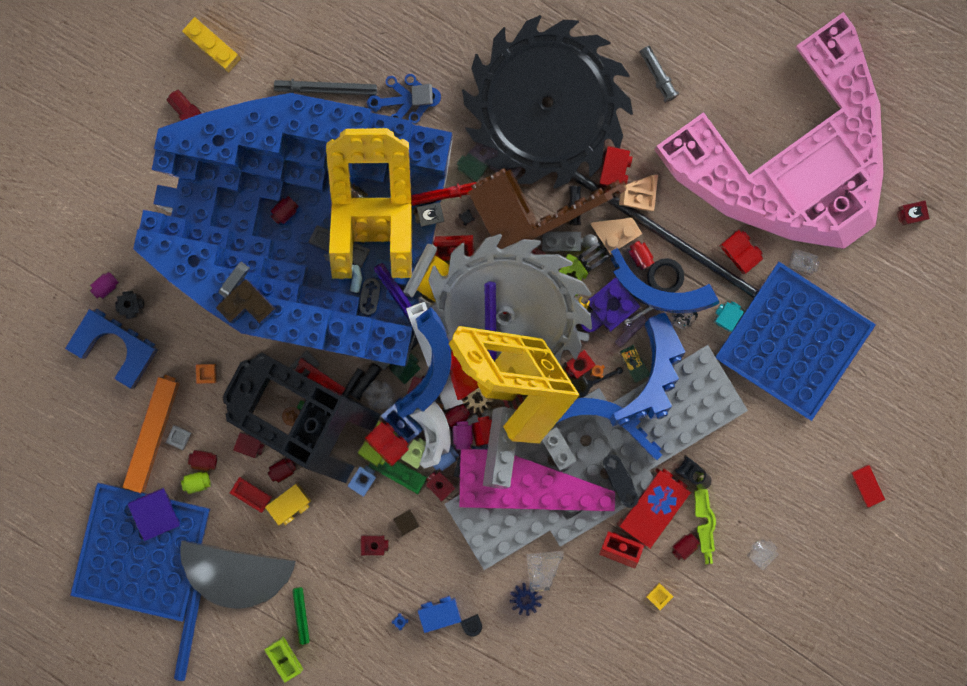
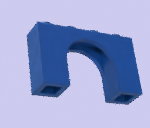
(138, 351)

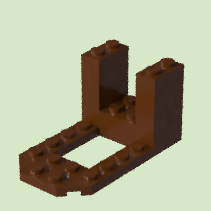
(509, 214)

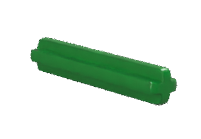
(301, 617)

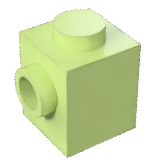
(415, 452)

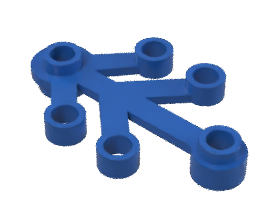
(405, 99)

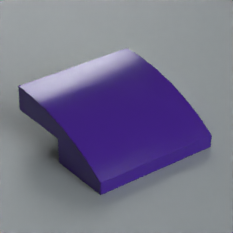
(153, 514)

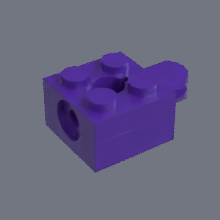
(610, 306)

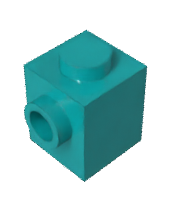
(728, 315)

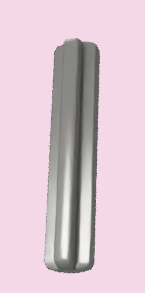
(420, 270)

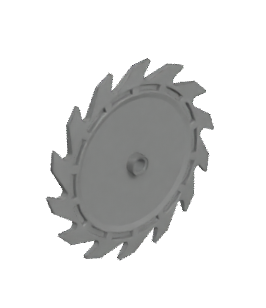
(527, 288)

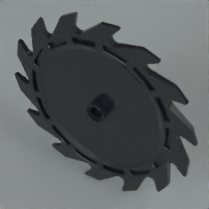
(556, 68)

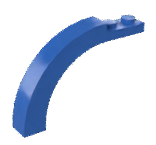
(603, 408)

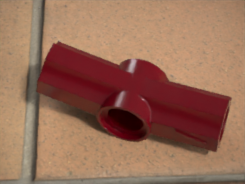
(182, 105)

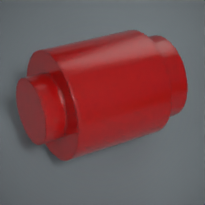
(641, 255)

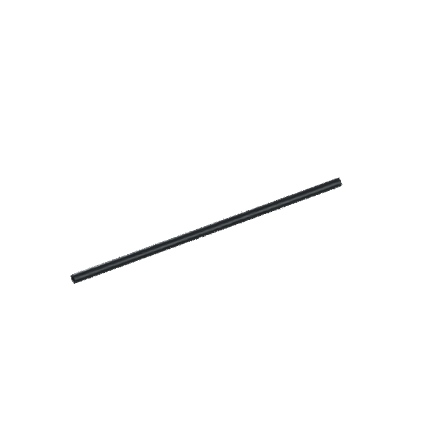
(671, 238)

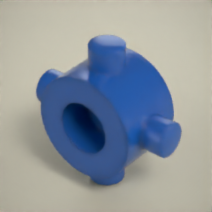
(399, 621)

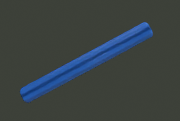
(187, 635)

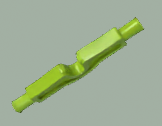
(705, 531)

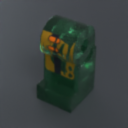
(634, 363)

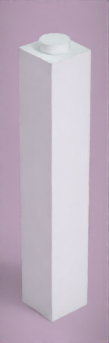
(448, 393)

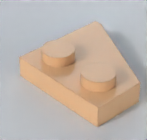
(640, 194)
(616, 232)

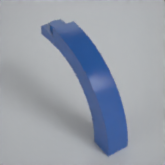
(664, 301)
(437, 375)

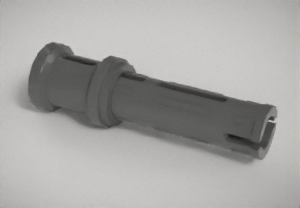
(663, 81)

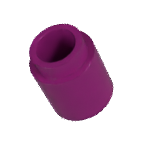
(104, 285)
(462, 435)

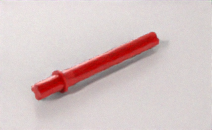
(441, 194)

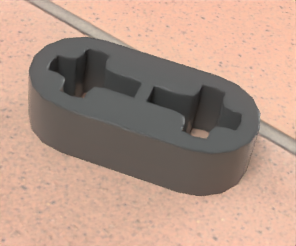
(234, 279)
(365, 295)

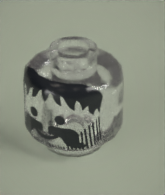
(684, 320)

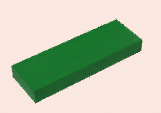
(402, 475)

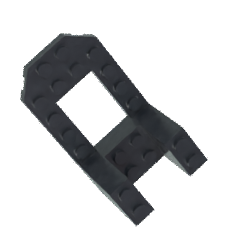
(316, 425)

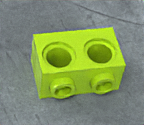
(284, 659)

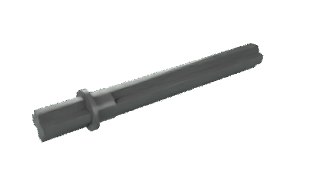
(325, 87)

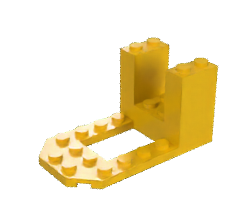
(369, 217)
(521, 368)

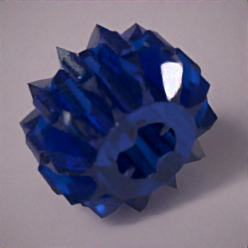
(528, 605)

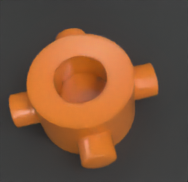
(597, 371)

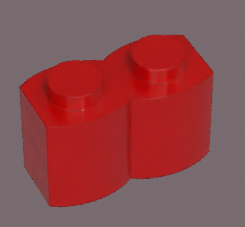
(741, 251)
(386, 443)

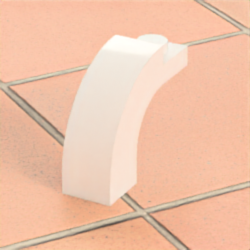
(436, 433)

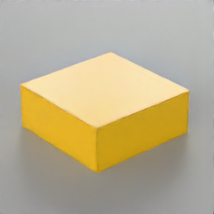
(659, 596)

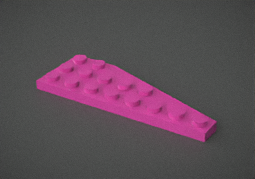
(530, 488)

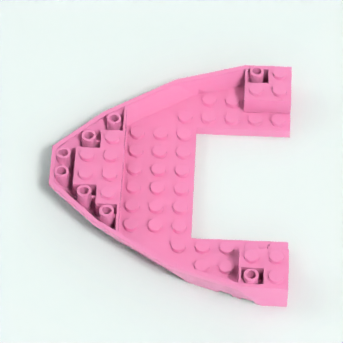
(819, 186)

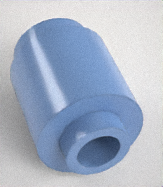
(447, 459)

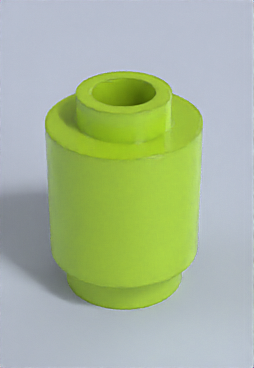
(196, 482)

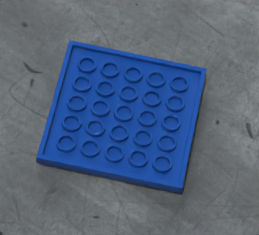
(795, 341)
(131, 572)

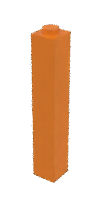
(151, 434)

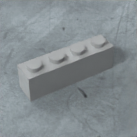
(500, 451)

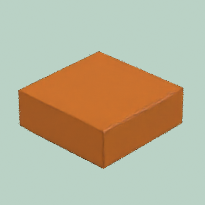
(205, 373)

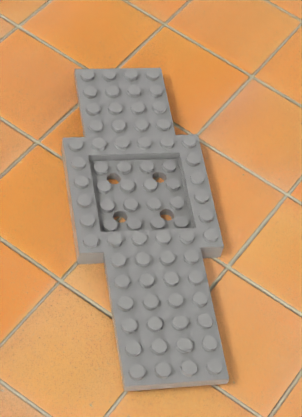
(700, 405)

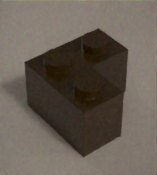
(246, 298)

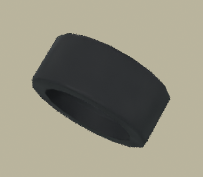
(666, 262)

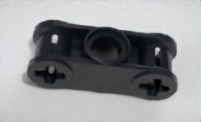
(620, 481)

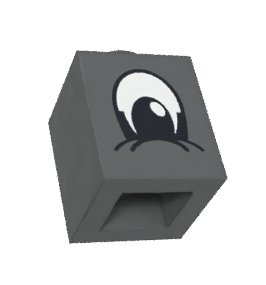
(429, 214)

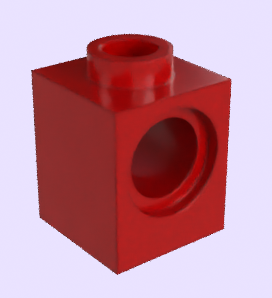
(588, 364)

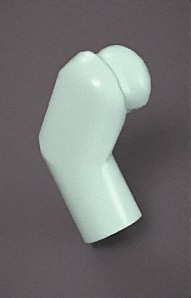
(357, 279)

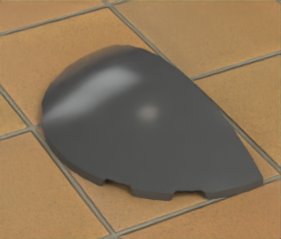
(233, 576)

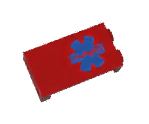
(655, 508)

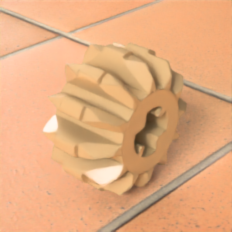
(471, 400)

